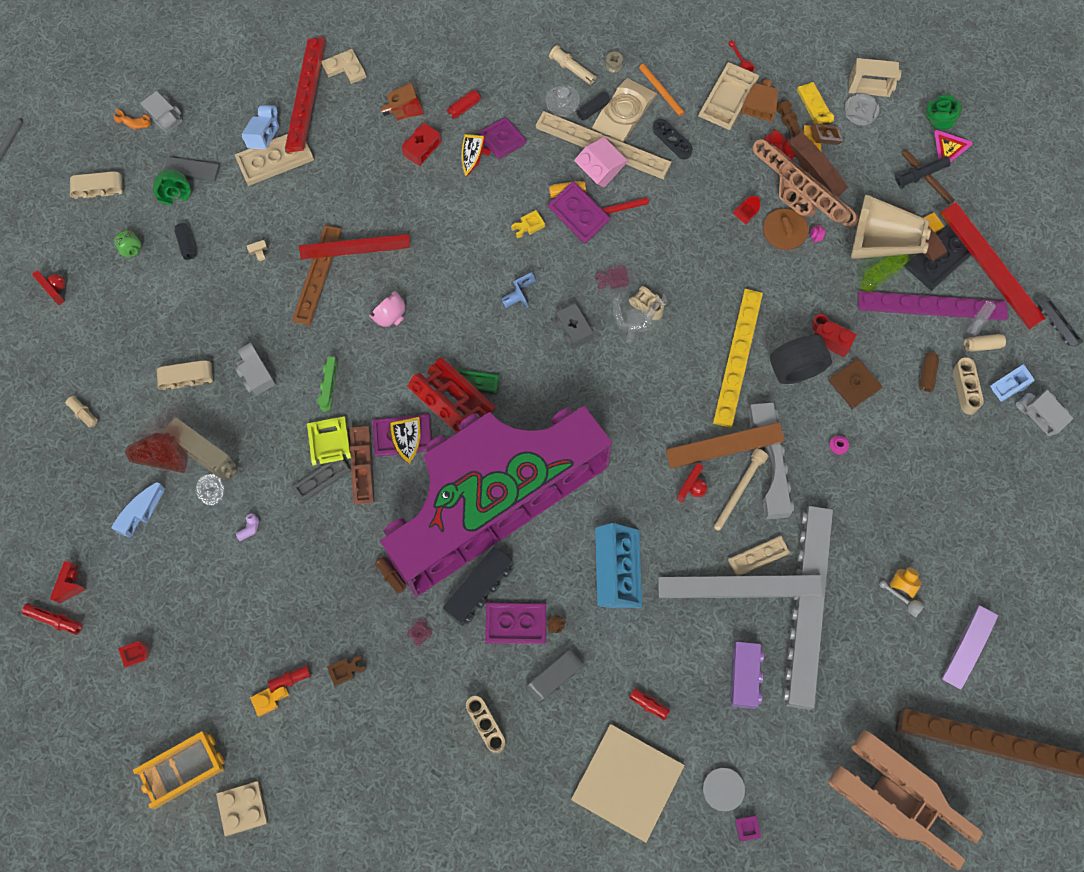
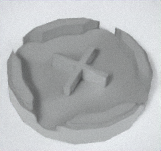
(861, 109)
(723, 789)

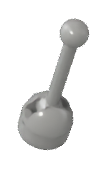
(914, 606)

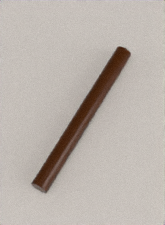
(929, 178)

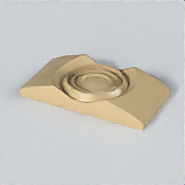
(728, 96)
(624, 110)

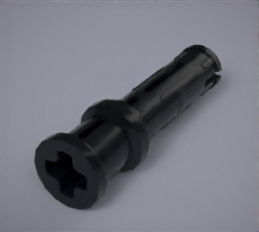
(914, 174)

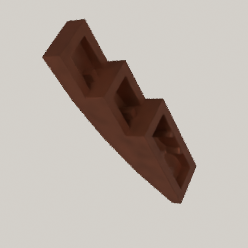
(816, 162)
(361, 465)

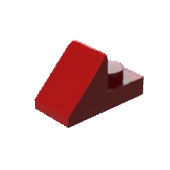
(63, 587)

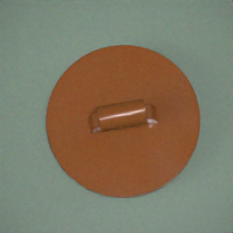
(785, 229)

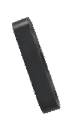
(671, 132)

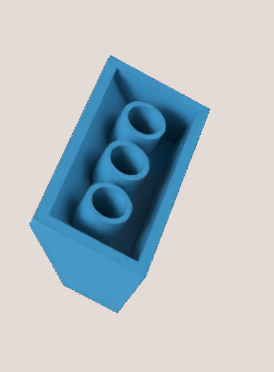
(618, 566)

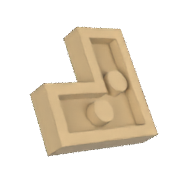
(344, 62)

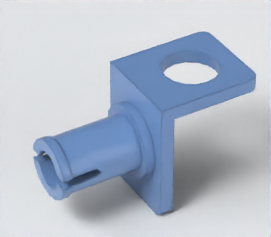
(517, 295)

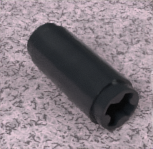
(593, 106)
(185, 241)

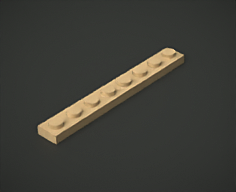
(583, 137)

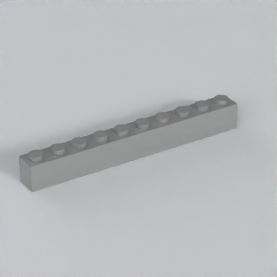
(808, 611)

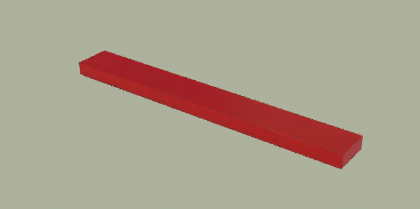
(992, 265)

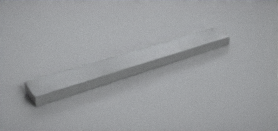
(740, 586)

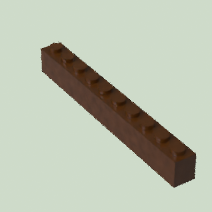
(991, 743)

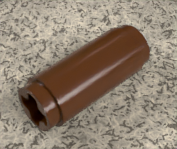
(929, 372)

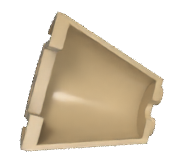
(888, 231)

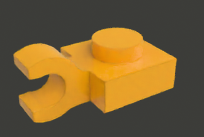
(267, 701)

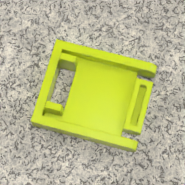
(330, 445)

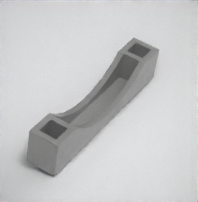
(777, 500)

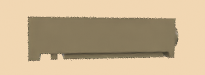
(202, 450)

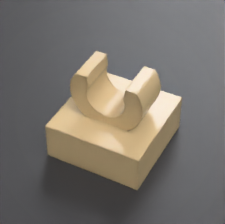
(258, 248)

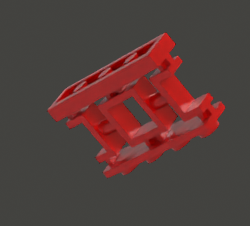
(457, 386)

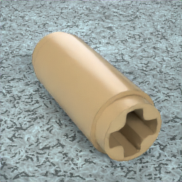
(985, 342)

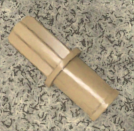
(81, 411)

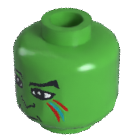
(126, 243)

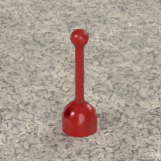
(745, 64)

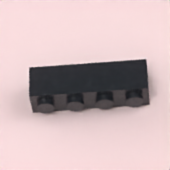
(478, 586)

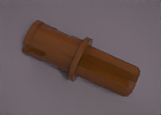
(390, 575)

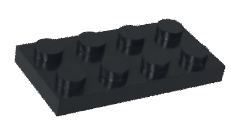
(935, 272)

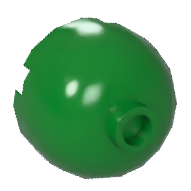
(169, 184)

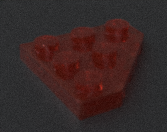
(158, 452)

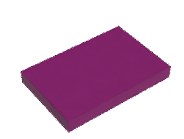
(579, 212)
(383, 443)
(515, 623)

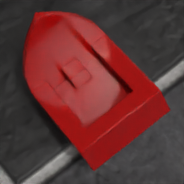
(748, 209)
(134, 653)

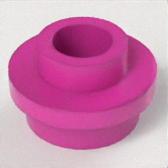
(817, 233)
(836, 449)

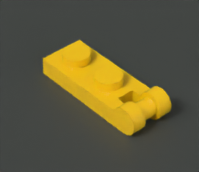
(815, 104)

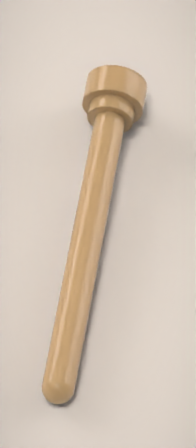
(758, 458)

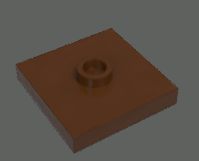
(855, 383)

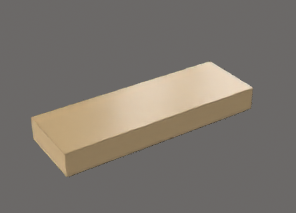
(759, 556)

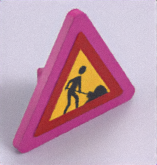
(950, 145)

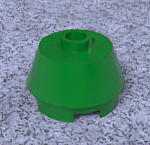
(944, 112)

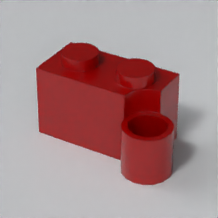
(836, 337)

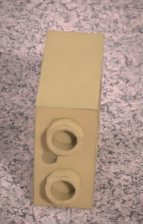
(874, 68)

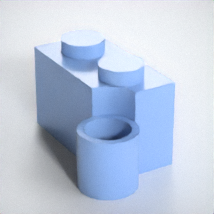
(261, 129)

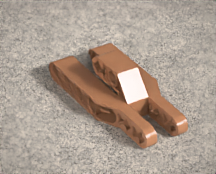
(807, 188)
(897, 809)

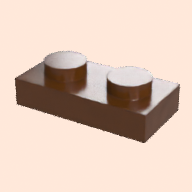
(826, 134)

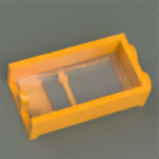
(180, 769)

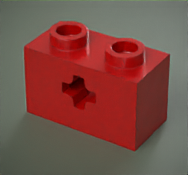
(421, 144)

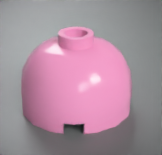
(389, 311)

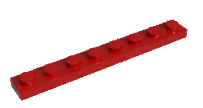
(305, 95)

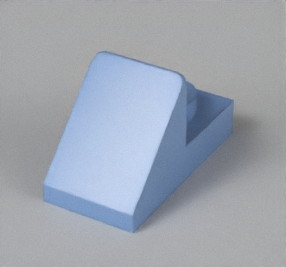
(1012, 383)

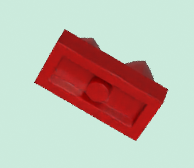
(780, 141)

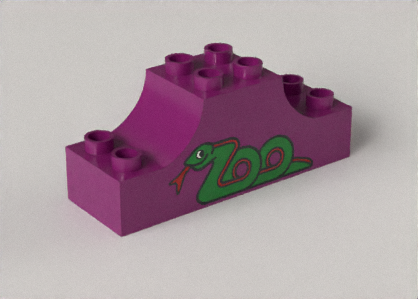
(489, 486)

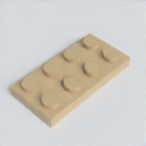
(266, 163)

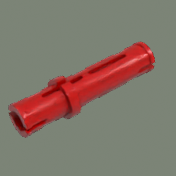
(60, 622)

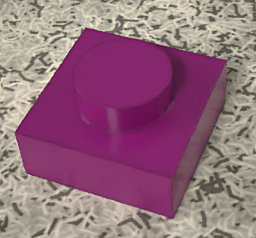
(747, 828)

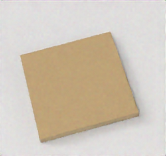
(628, 783)

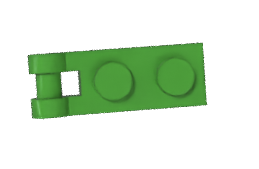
(328, 384)

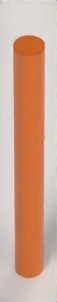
(661, 90)

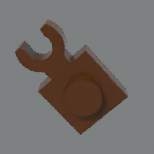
(343, 671)

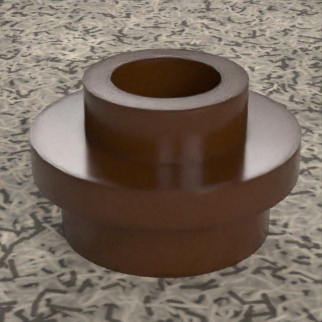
(556, 624)

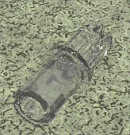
(981, 318)

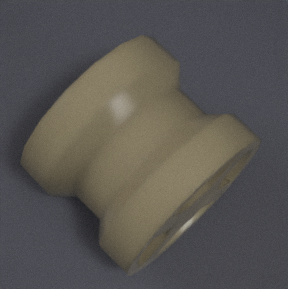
(611, 65)

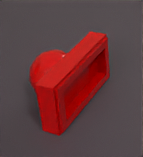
(52, 285)
(694, 485)

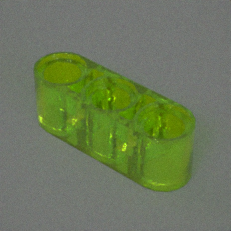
(878, 277)

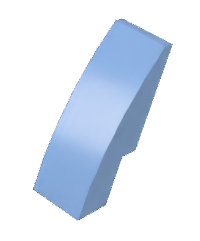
(138, 510)

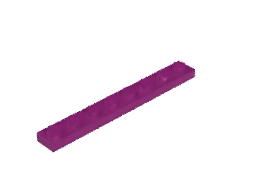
(928, 305)

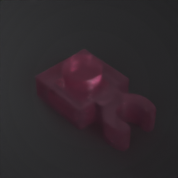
(615, 278)

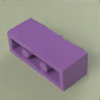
(746, 675)

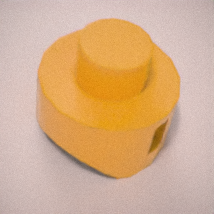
(907, 581)

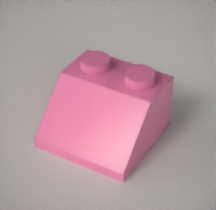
(601, 161)

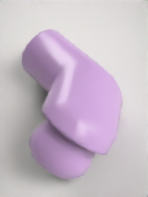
(250, 529)

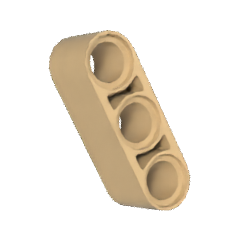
(95, 184)
(184, 374)
(970, 378)
(481, 715)

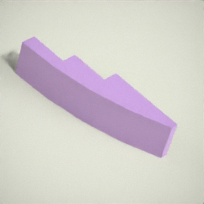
(969, 647)

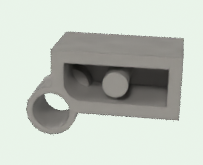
(161, 111)
(253, 370)
(1045, 411)

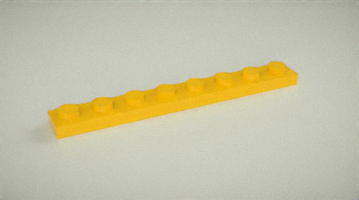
(737, 358)

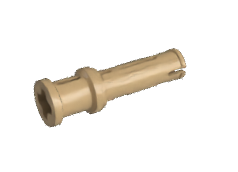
(566, 61)

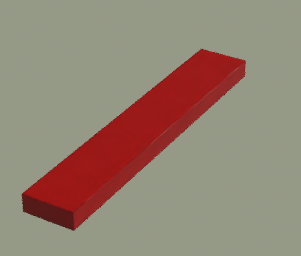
(355, 246)

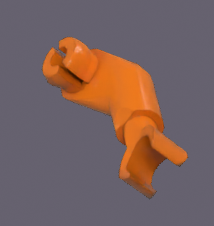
(143, 122)

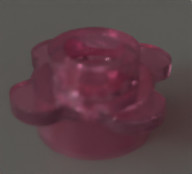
(425, 634)

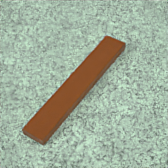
(315, 280)
(725, 445)

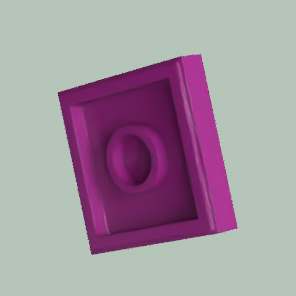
(502, 138)

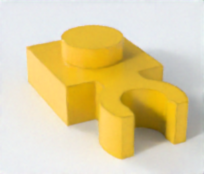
(531, 223)

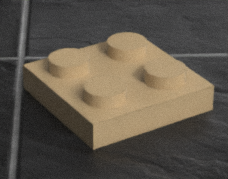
(242, 808)

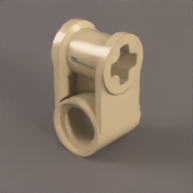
(643, 301)

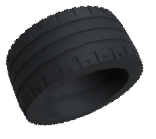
(800, 359)

